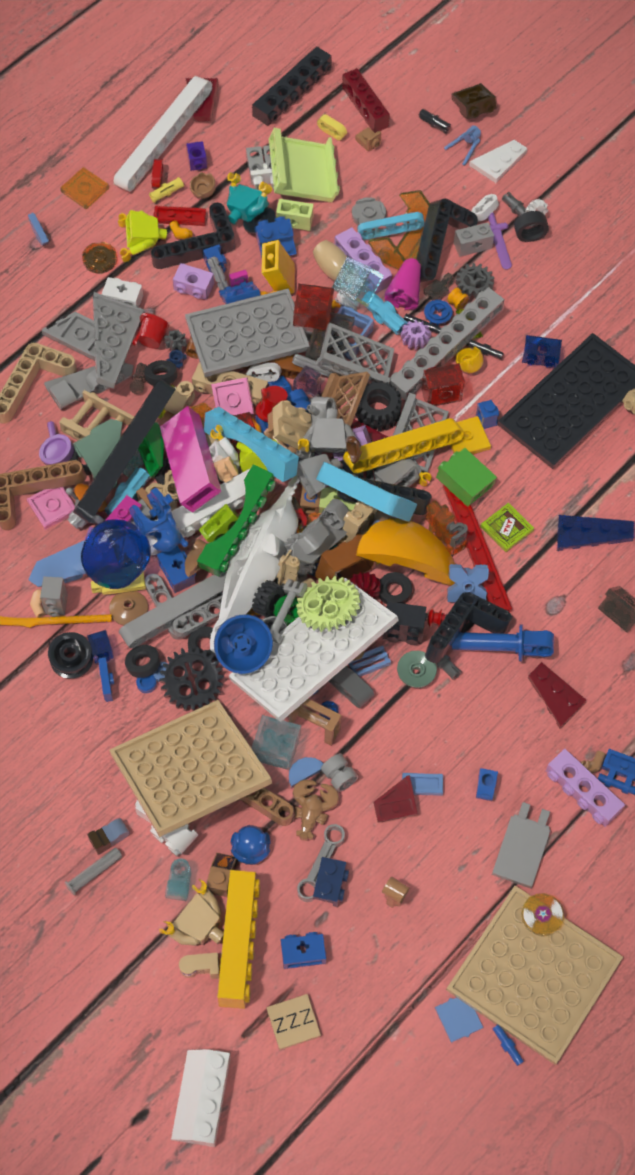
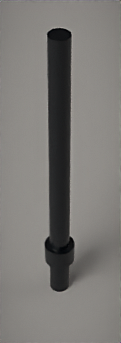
(485, 349)

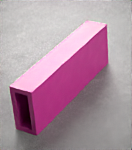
(190, 459)

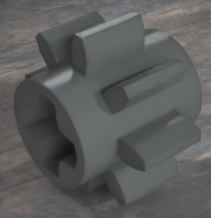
(175, 340)

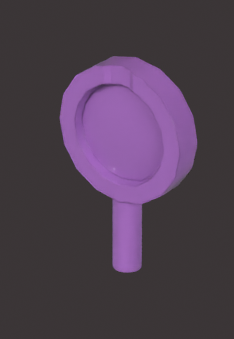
(56, 448)

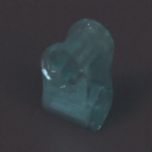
(178, 884)

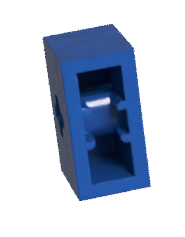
(176, 577)
(295, 958)

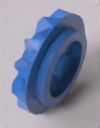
(439, 306)

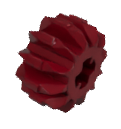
(368, 583)

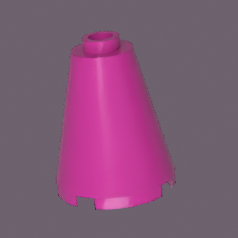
(405, 286)

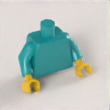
(244, 201)

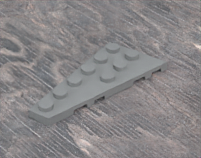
(113, 334)

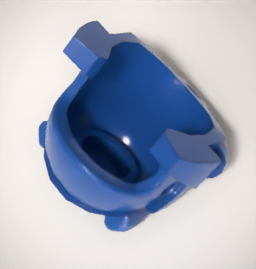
(250, 845)

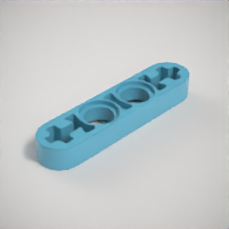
(390, 224)

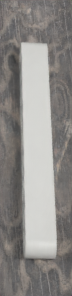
(162, 133)

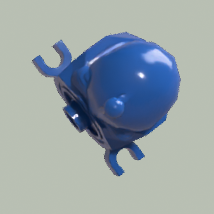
(165, 528)

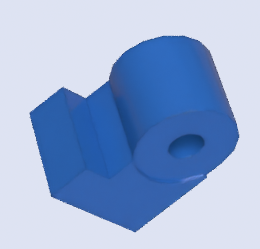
(486, 784)

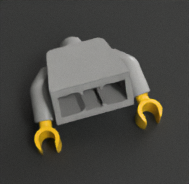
(401, 473)

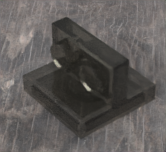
(619, 607)

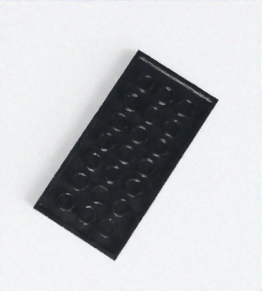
(570, 401)

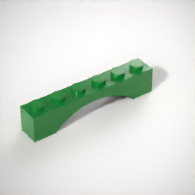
(217, 553)

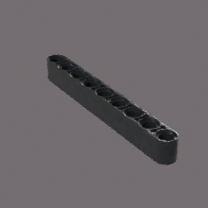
(124, 450)

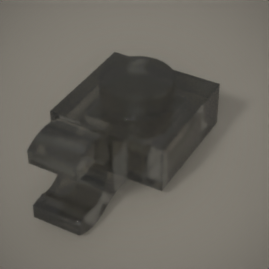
(438, 290)

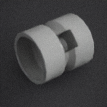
(337, 770)

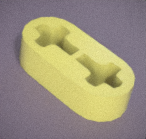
(332, 127)

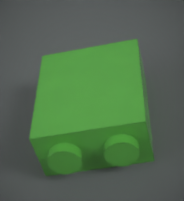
(465, 476)

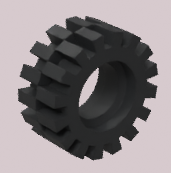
(267, 597)

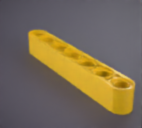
(406, 445)

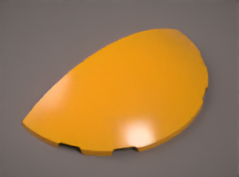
(408, 546)

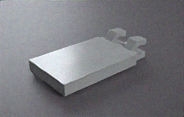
(522, 848)

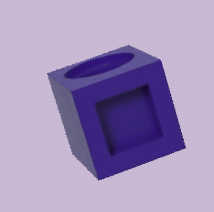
(196, 156)

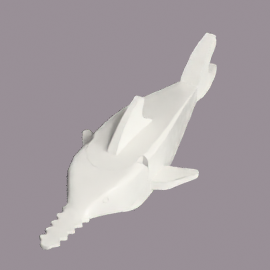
(258, 556)

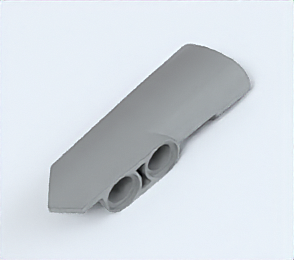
(70, 387)
(321, 533)

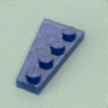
(585, 531)

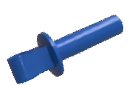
(525, 642)

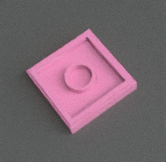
(233, 396)
(51, 506)

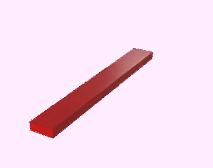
(479, 551)

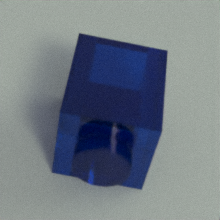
(100, 646)

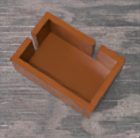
(343, 561)

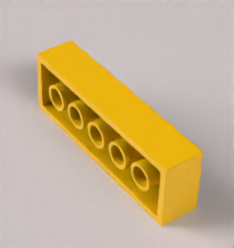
(237, 943)

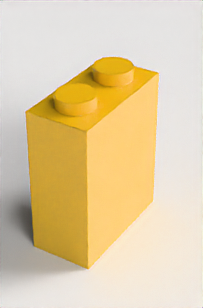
(278, 266)

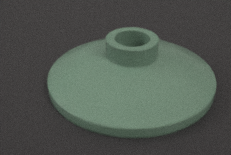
(416, 661)

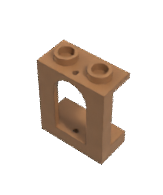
(332, 726)

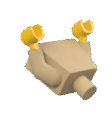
(197, 920)

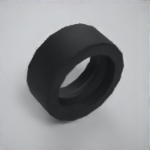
(528, 219)

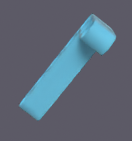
(366, 492)

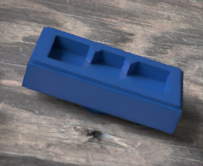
(106, 679)

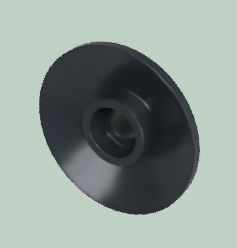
(268, 214)

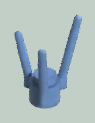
(471, 136)

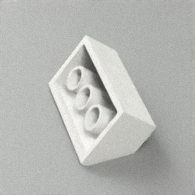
(201, 1097)

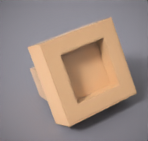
(225, 469)

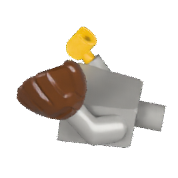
(331, 436)

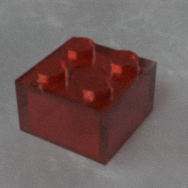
(313, 306)
(443, 384)

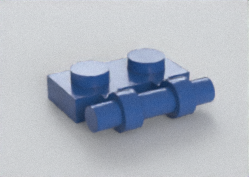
(239, 292)
(620, 765)

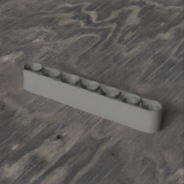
(159, 618)

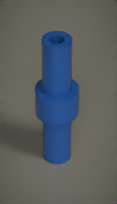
(508, 1045)

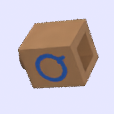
(309, 505)

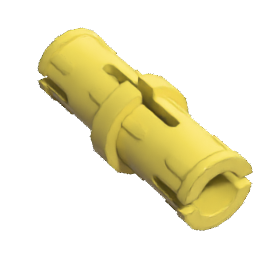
(166, 189)

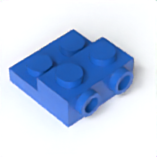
(277, 230)

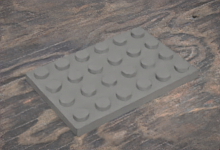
(246, 332)

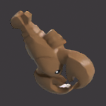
(312, 806)

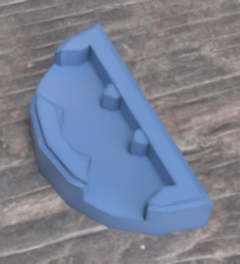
(37, 229)
(304, 769)

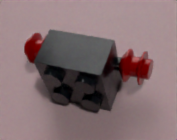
(411, 622)

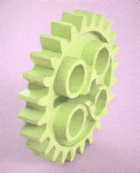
(328, 604)

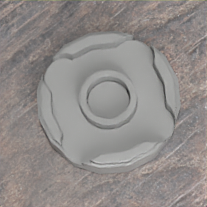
(368, 210)

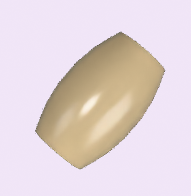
(329, 258)

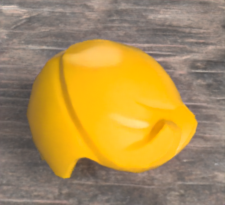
(470, 360)

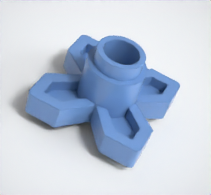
(467, 581)

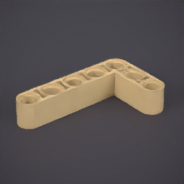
(26, 376)

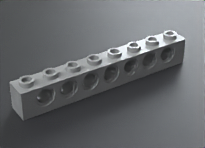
(457, 340)

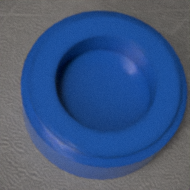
(146, 684)

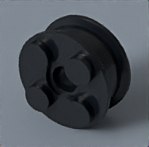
(70, 667)

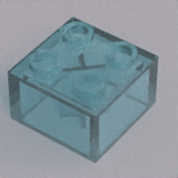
(357, 281)
(276, 742)

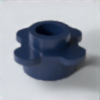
(177, 354)

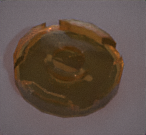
(99, 257)

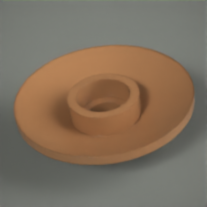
(124, 615)

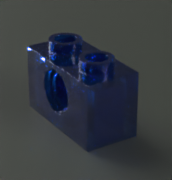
(549, 347)

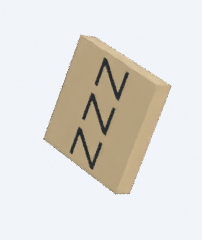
(293, 1022)

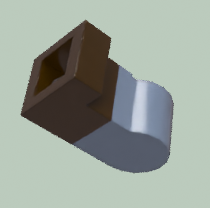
(108, 835)

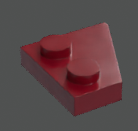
(396, 802)

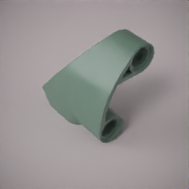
(99, 444)

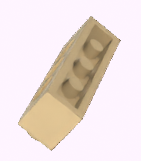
(203, 384)

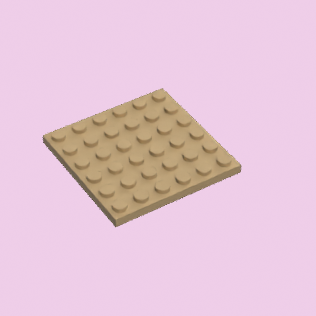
(189, 767)
(533, 982)

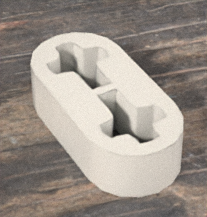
(486, 206)
(263, 371)

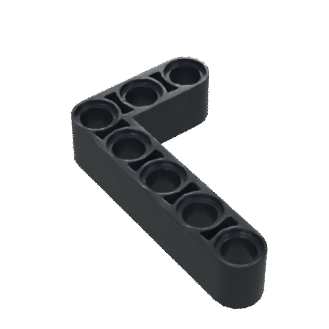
(439, 215)
(192, 248)
(418, 496)
(466, 608)

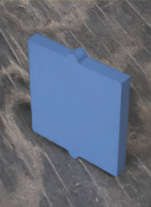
(458, 1019)

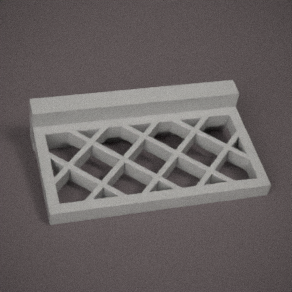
(344, 367)
(406, 417)

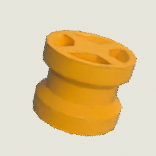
(457, 298)

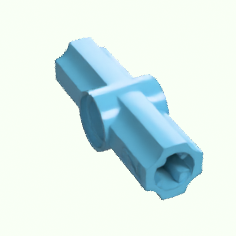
(385, 313)
(136, 481)

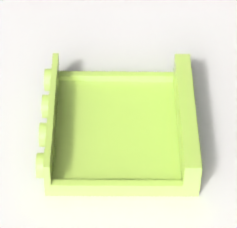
(303, 167)

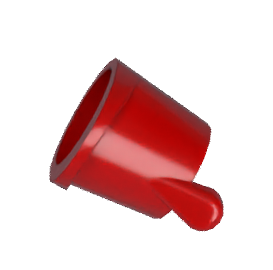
(152, 331)
(270, 398)

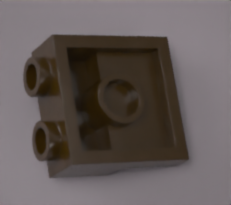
(475, 101)

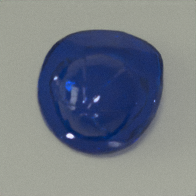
(115, 553)

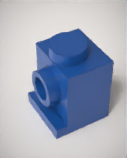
(214, 251)
(487, 414)

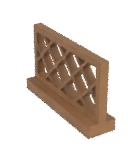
(337, 386)

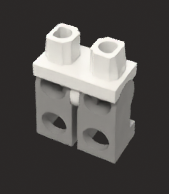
(259, 170)

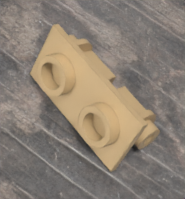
(288, 568)

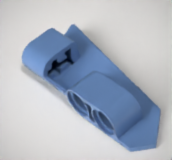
(62, 564)

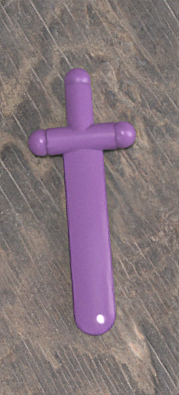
(499, 241)

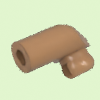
(596, 763)

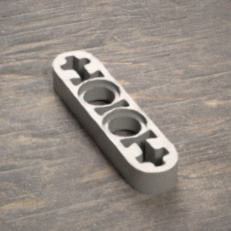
(162, 590)
(203, 611)

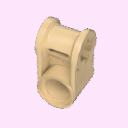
(181, 398)

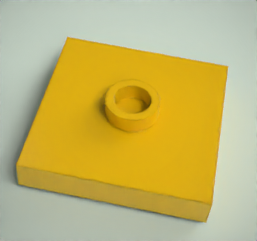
(474, 437)

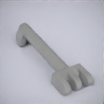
(293, 589)

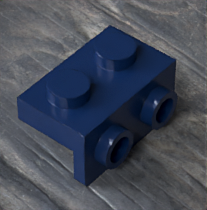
(330, 881)

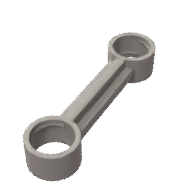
(326, 851)

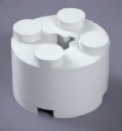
(177, 840)

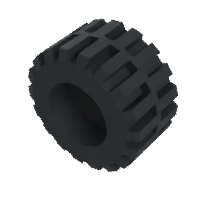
(379, 418)

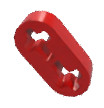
(157, 173)

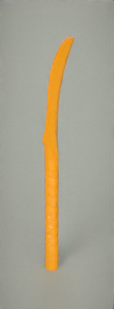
(30, 622)

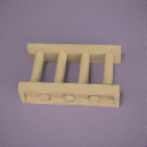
(77, 432)

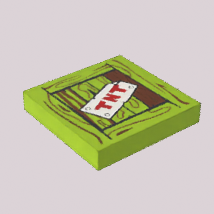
(507, 527)

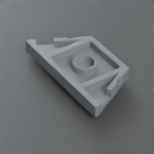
(75, 333)

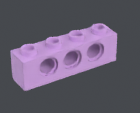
(355, 248)
(566, 762)

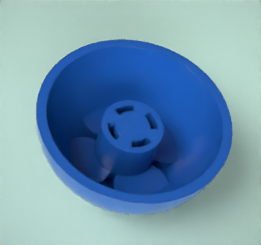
(250, 650)

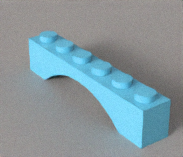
(273, 455)

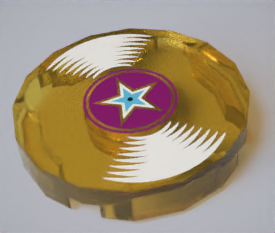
(542, 914)

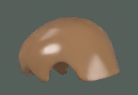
(202, 185)

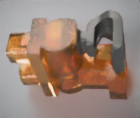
(443, 524)

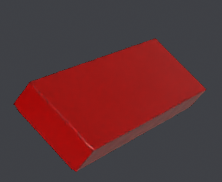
(182, 215)

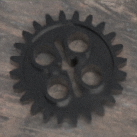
(174, 684)

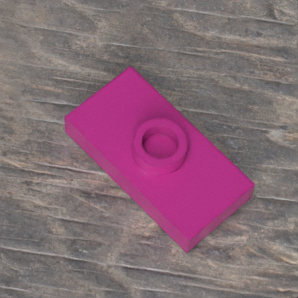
(122, 510)

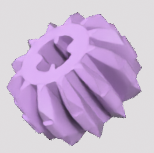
(415, 334)

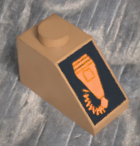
(219, 874)

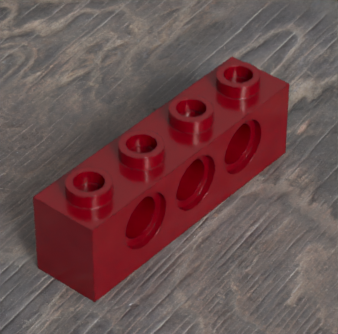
(365, 100)

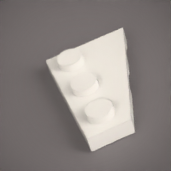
(499, 161)

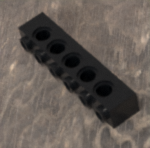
(292, 86)

